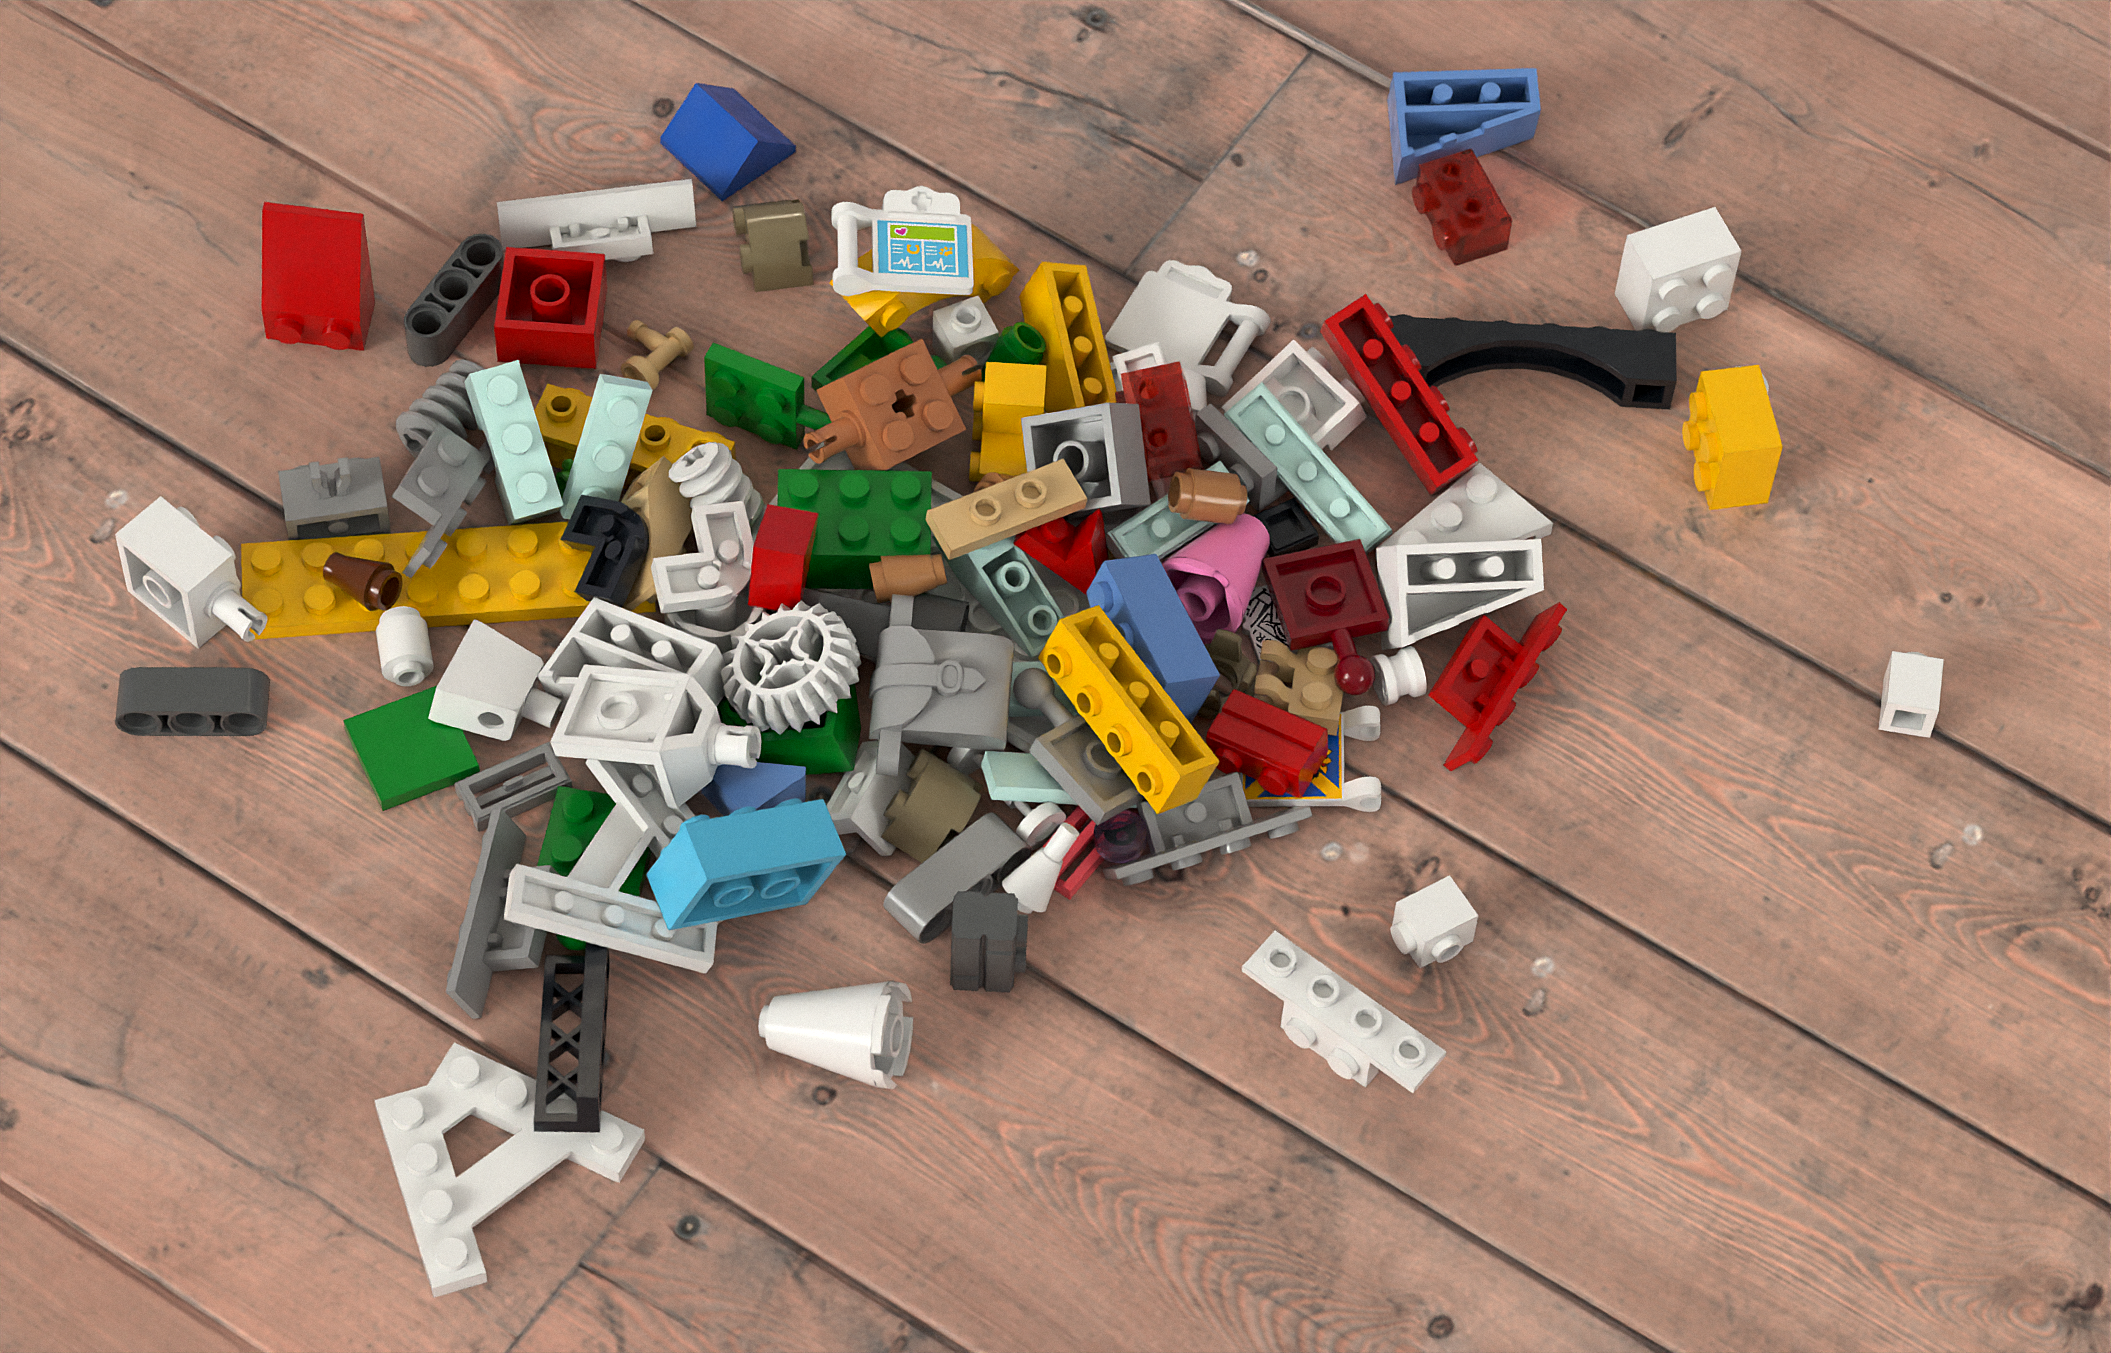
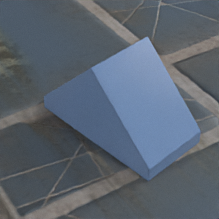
(755, 787)

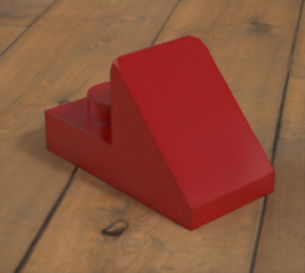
(1067, 549)

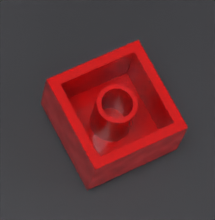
(551, 307)

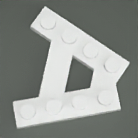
(589, 901)
(448, 1207)

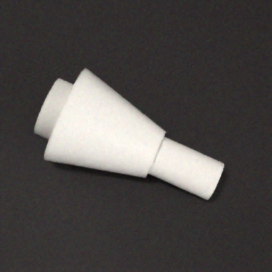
(1037, 876)

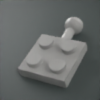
(1075, 752)

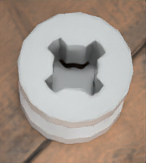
(1399, 675)

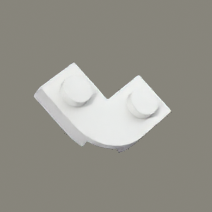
(718, 569)

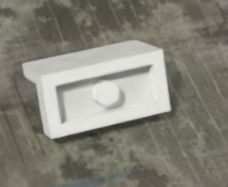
(864, 796)

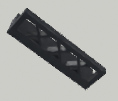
(590, 1034)

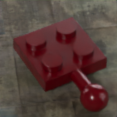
(1326, 599)

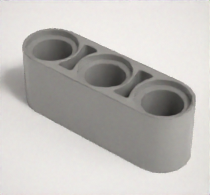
(970, 862)

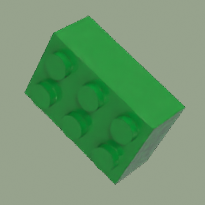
(858, 519)

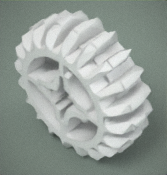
(778, 672)

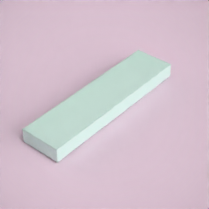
(1307, 470)

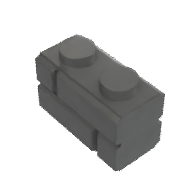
(987, 941)

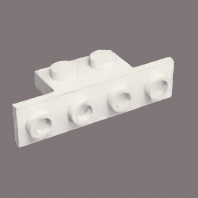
(599, 221)
(1339, 1019)

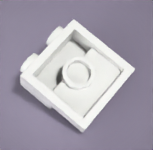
(1310, 394)

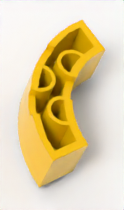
(890, 309)

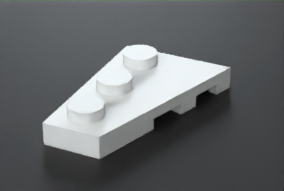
(1474, 511)

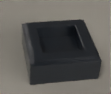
(1288, 528)

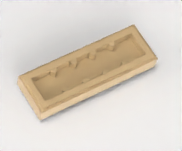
(1006, 509)

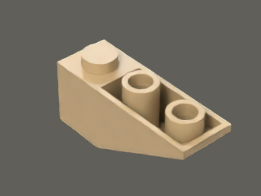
(668, 524)

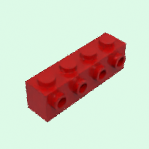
(1399, 395)

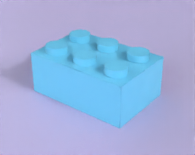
(745, 863)

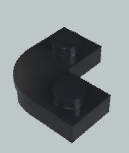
(617, 544)

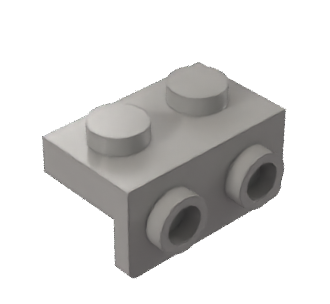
(1225, 443)

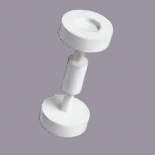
(1037, 824)

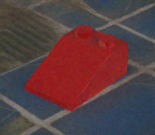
(316, 276)

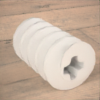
(714, 478)

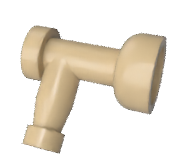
(663, 350)

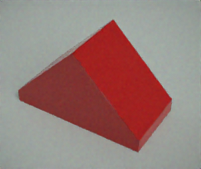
(781, 557)

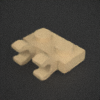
(1313, 689)

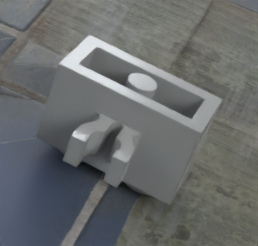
(335, 499)

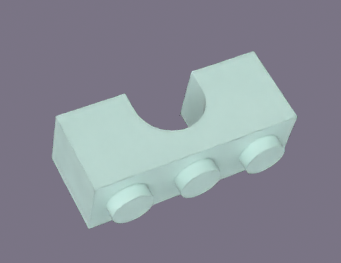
(516, 443)

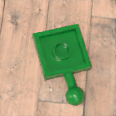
(758, 397)
(571, 827)

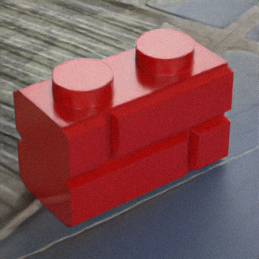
(1267, 744)

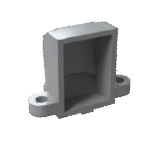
(937, 688)

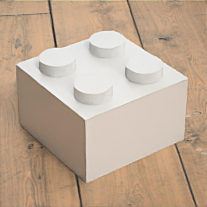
(1678, 272)

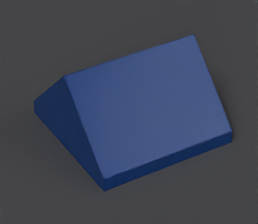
(724, 139)

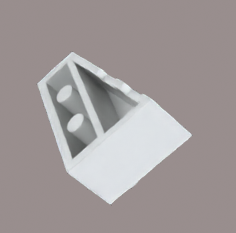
(1448, 583)
(627, 640)

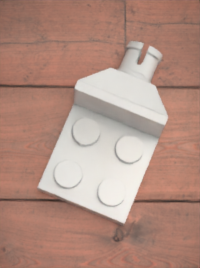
(655, 722)

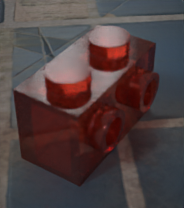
(1462, 207)
(1165, 418)

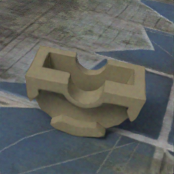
(775, 244)
(932, 809)

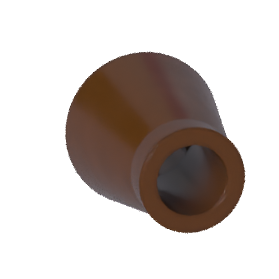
(366, 581)

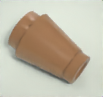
(906, 575)

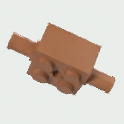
(891, 408)

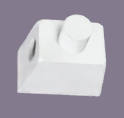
(492, 686)

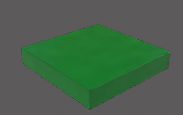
(408, 752)

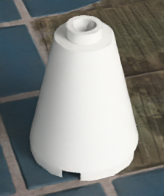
(844, 1030)

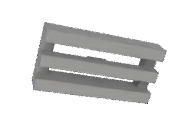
(517, 793)

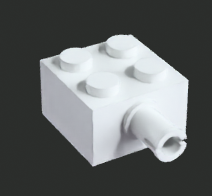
(185, 574)

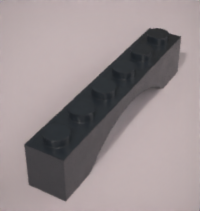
(1622, 364)

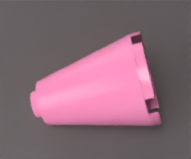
(1219, 574)

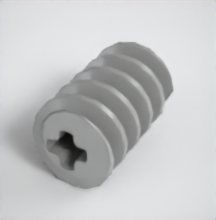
(441, 403)

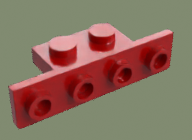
(1486, 675)

